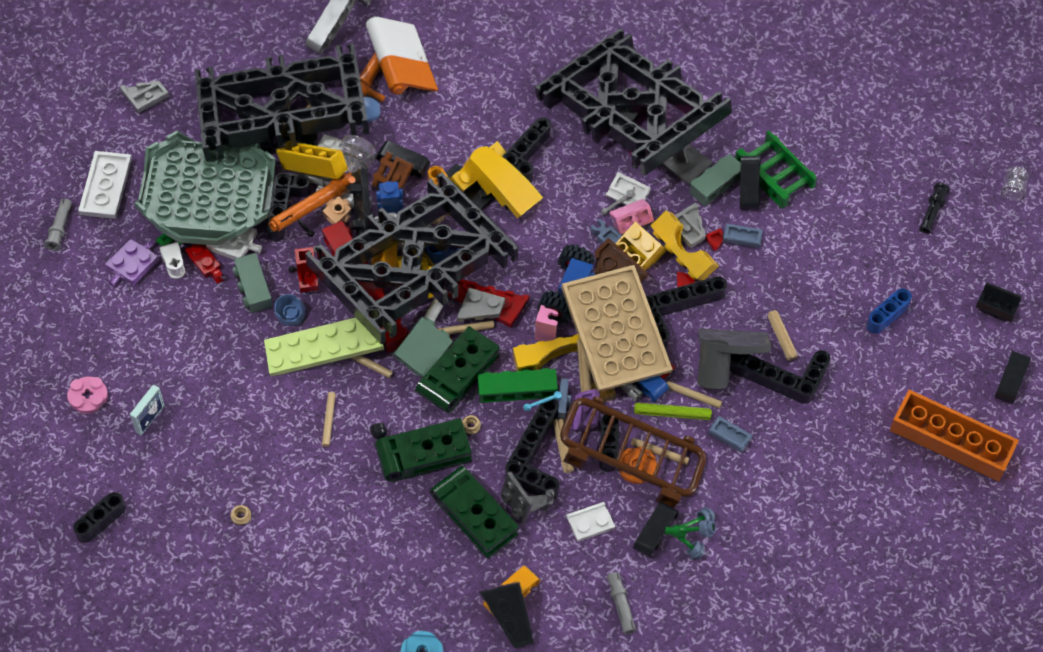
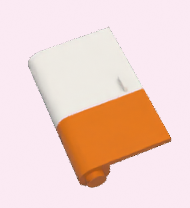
(400, 55)

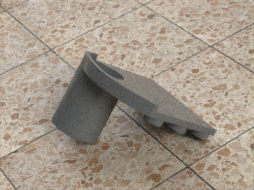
(716, 352)

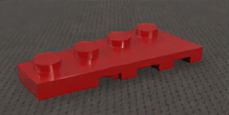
(513, 303)

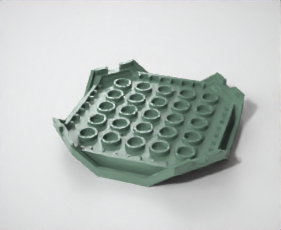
(202, 198)

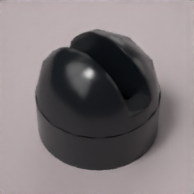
(378, 430)

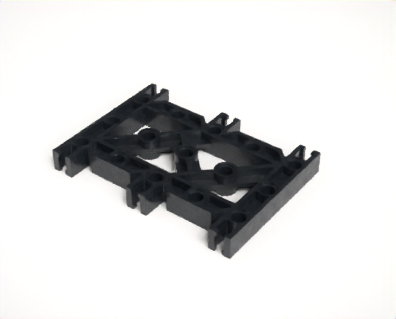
(664, 84)
(274, 118)
(347, 267)

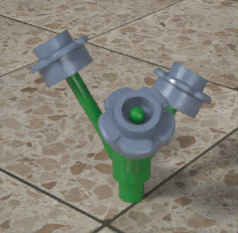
(706, 527)

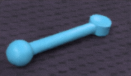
(557, 395)

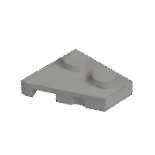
(145, 94)
(692, 232)
(480, 306)

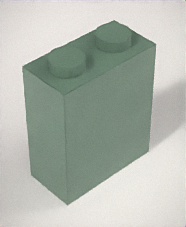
(422, 347)

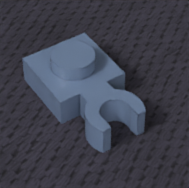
(604, 233)

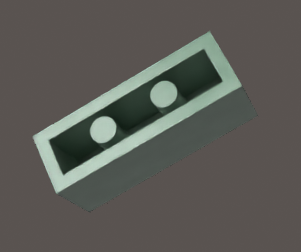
(715, 180)
(252, 283)

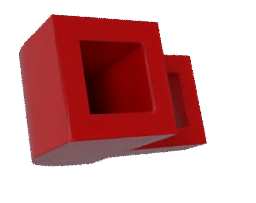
(307, 279)

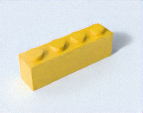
(312, 160)

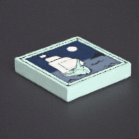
(147, 409)

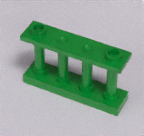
(768, 183)

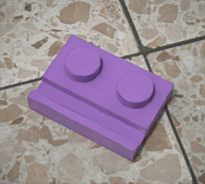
(584, 412)

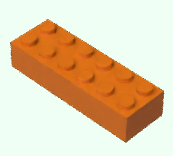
(954, 435)

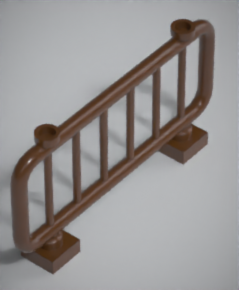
(578, 453)

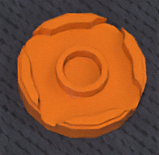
(630, 458)

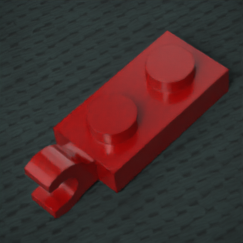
(205, 261)

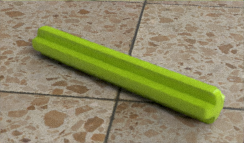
(673, 411)

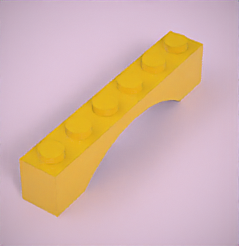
(538, 354)

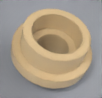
(471, 420)
(241, 509)

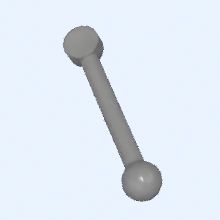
(630, 194)

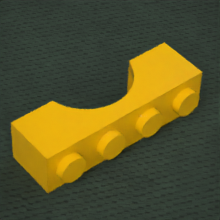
(669, 230)

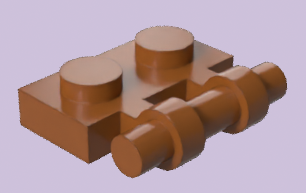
(399, 171)

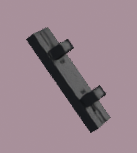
(361, 201)

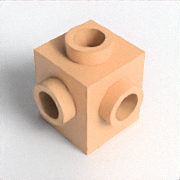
(337, 210)

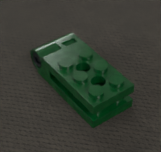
(458, 369)
(423, 450)
(464, 497)

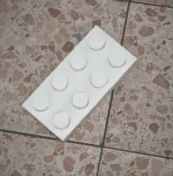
(105, 185)

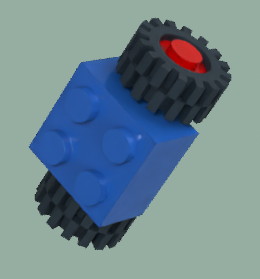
(577, 265)

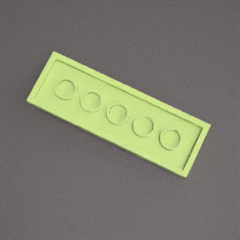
(319, 346)

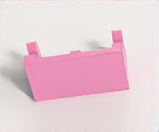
(627, 215)
(545, 328)

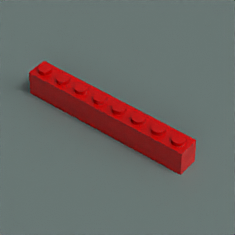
(338, 235)

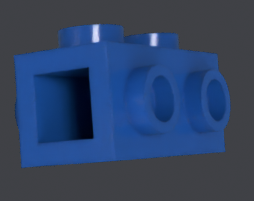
(390, 197)

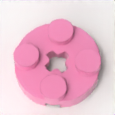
(80, 387)

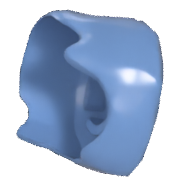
(372, 109)
(290, 310)

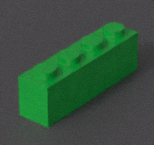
(517, 385)

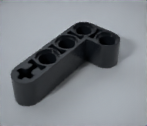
(528, 144)
(285, 186)

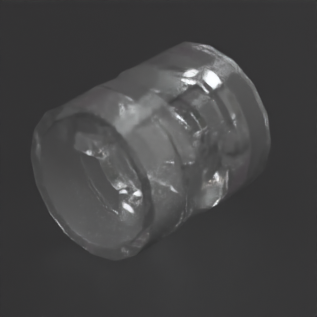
(1015, 184)

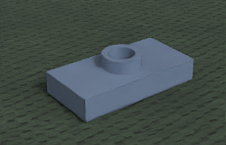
(742, 235)
(565, 400)
(730, 434)

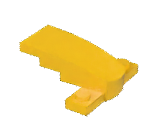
(497, 177)

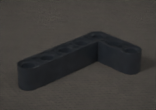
(692, 299)
(781, 376)
(530, 449)

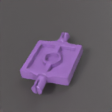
(132, 262)

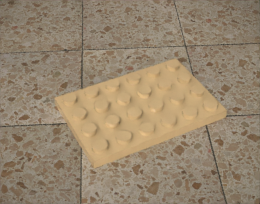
(616, 328)

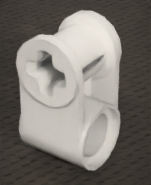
(173, 260)

